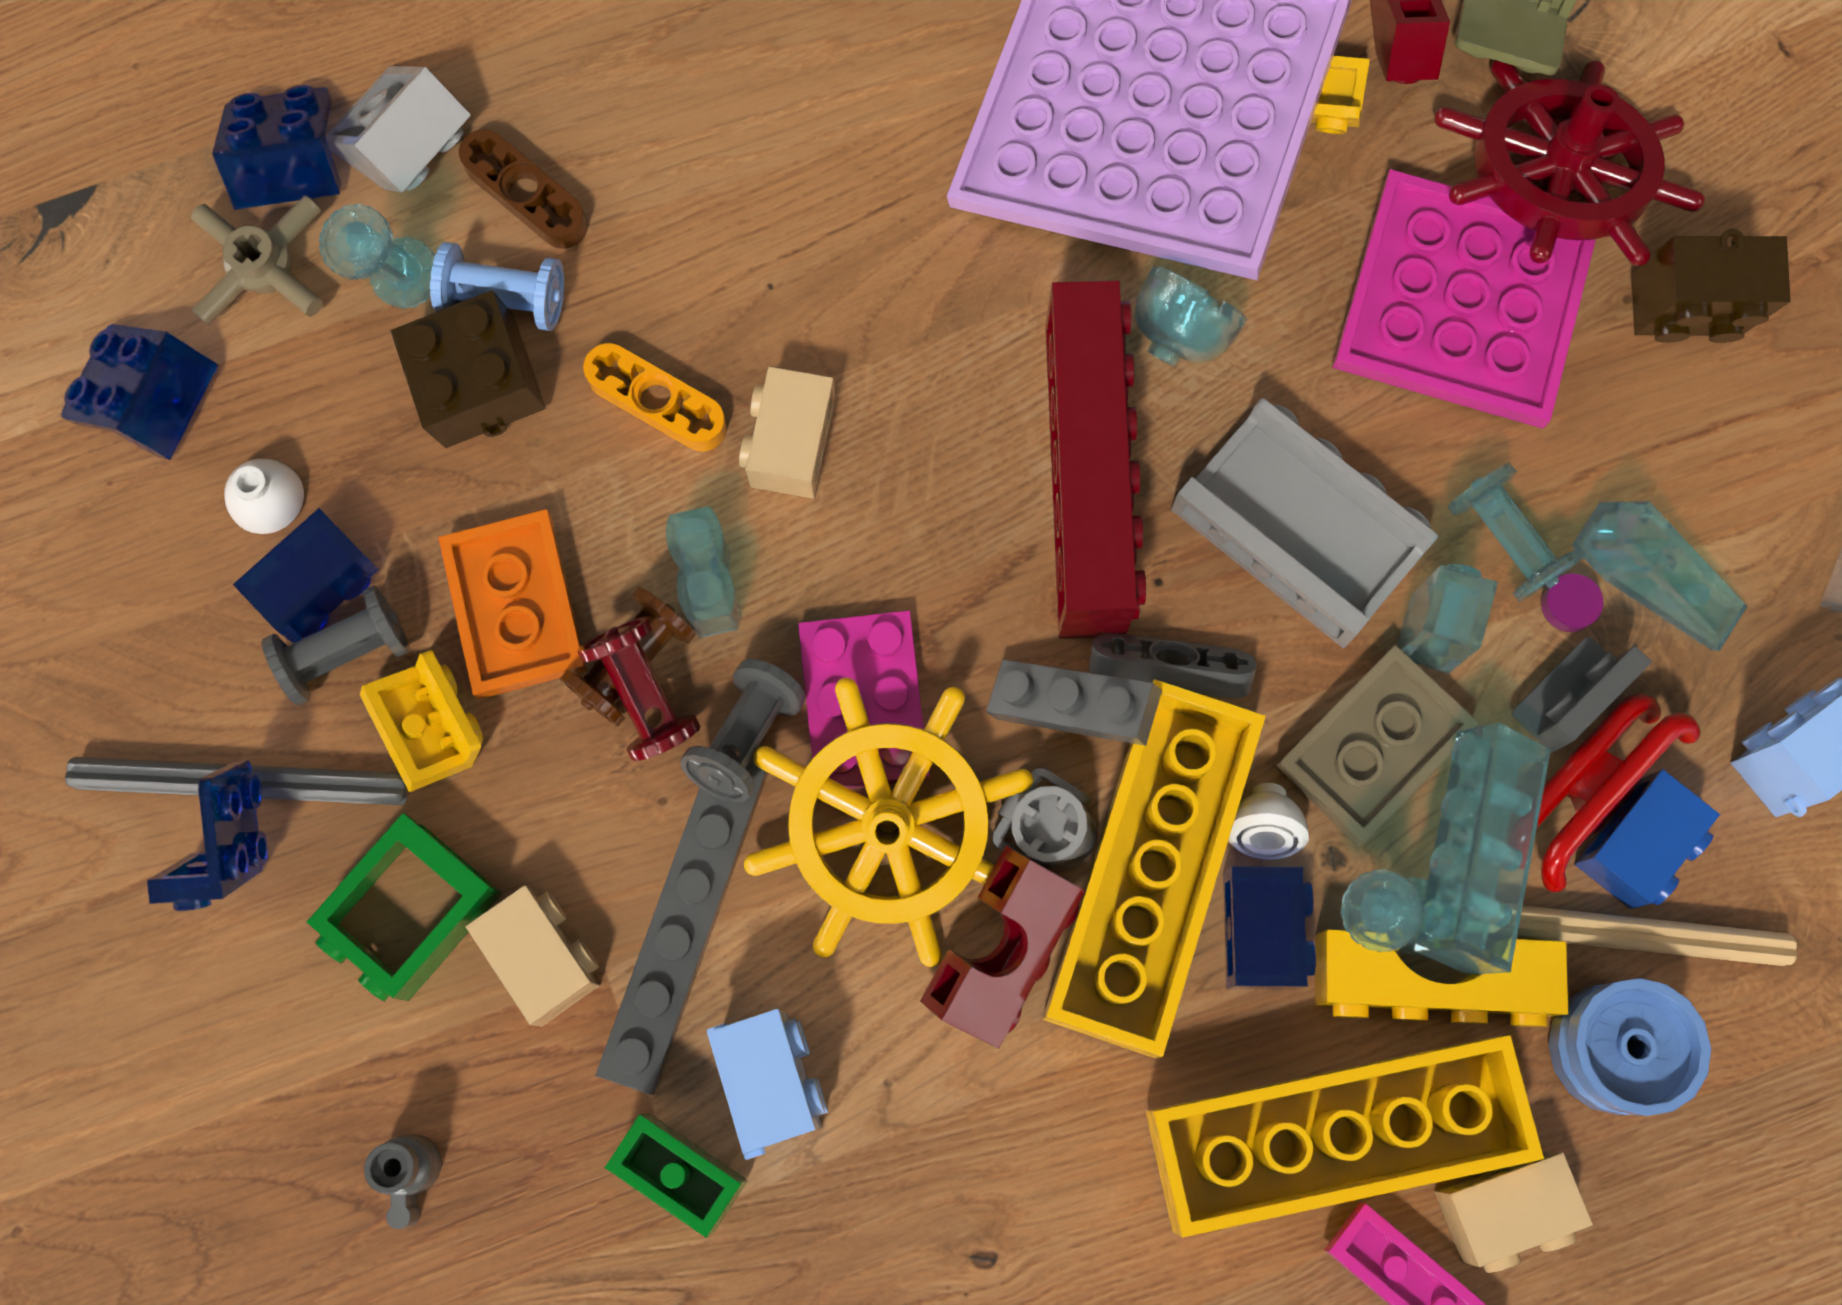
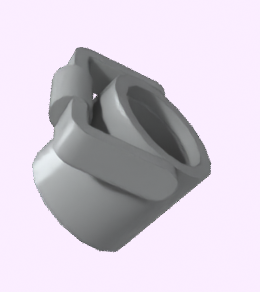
(1049, 823)

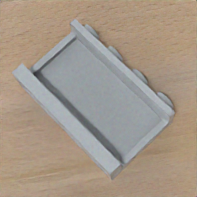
(1304, 522)

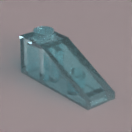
(1658, 568)

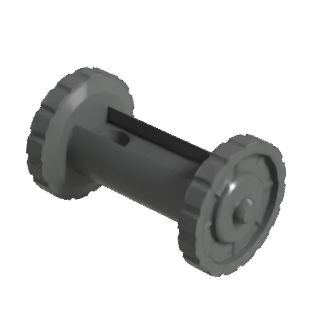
(334, 646)
(764, 695)

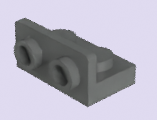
(1577, 692)

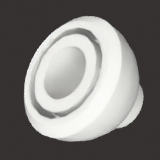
(263, 495)
(1269, 824)

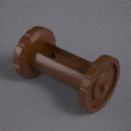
(597, 687)

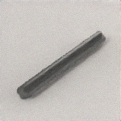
(276, 782)

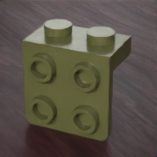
(1515, 32)

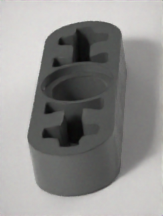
(1187, 665)

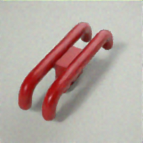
(1601, 780)

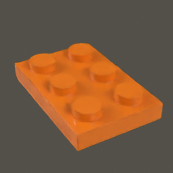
(512, 604)

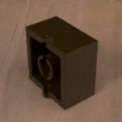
(1710, 288)
(468, 370)

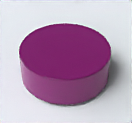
(1572, 603)

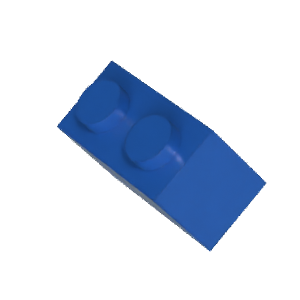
(1649, 841)

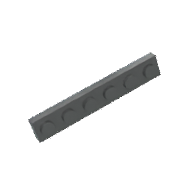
(678, 937)

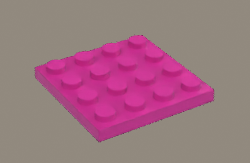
(1460, 305)

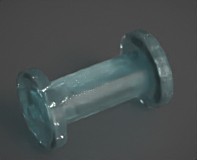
(361, 245)
(1514, 532)
(1384, 911)

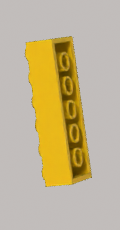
(1155, 873)
(1343, 1135)

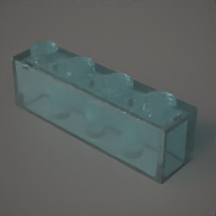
(1483, 850)

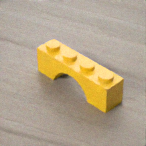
(1363, 979)

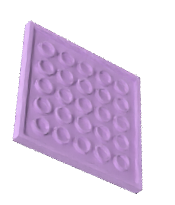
(1151, 123)

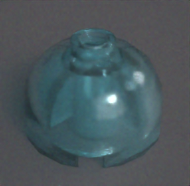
(1184, 319)

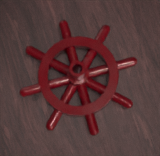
(1569, 160)

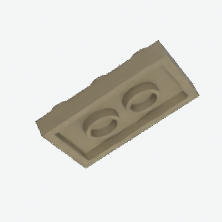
(1376, 746)

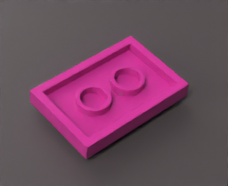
(882, 661)

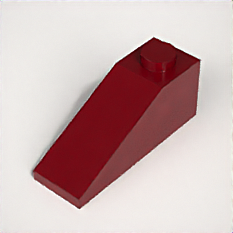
(1409, 38)

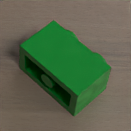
(676, 1174)

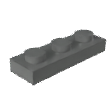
(1074, 701)

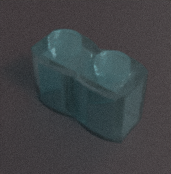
(703, 576)

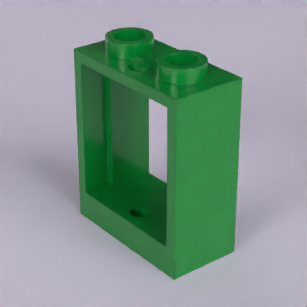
(340, 945)

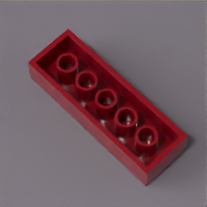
(1090, 460)

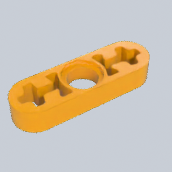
(630, 365)

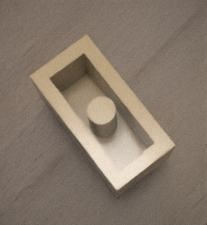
(789, 432)
(535, 955)
(1514, 1211)

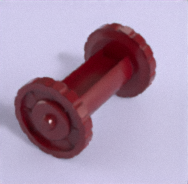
(639, 688)

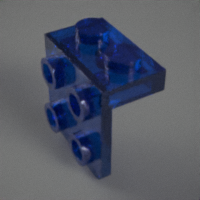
(276, 147)
(139, 387)
(231, 841)

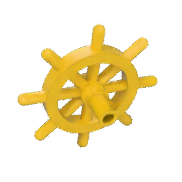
(885, 821)

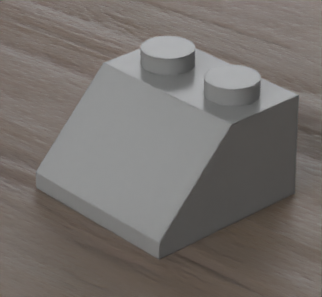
(399, 128)

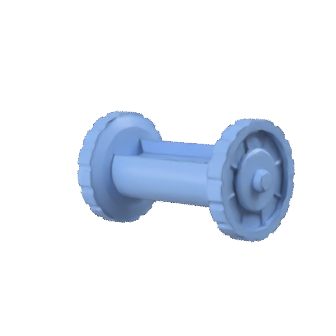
(519, 289)

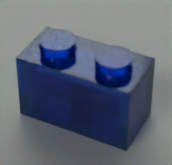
(307, 577)
(1267, 928)

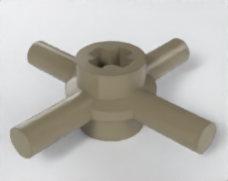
(256, 260)

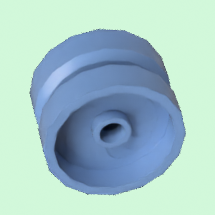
(1664, 1054)

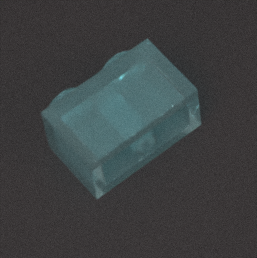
(1447, 617)

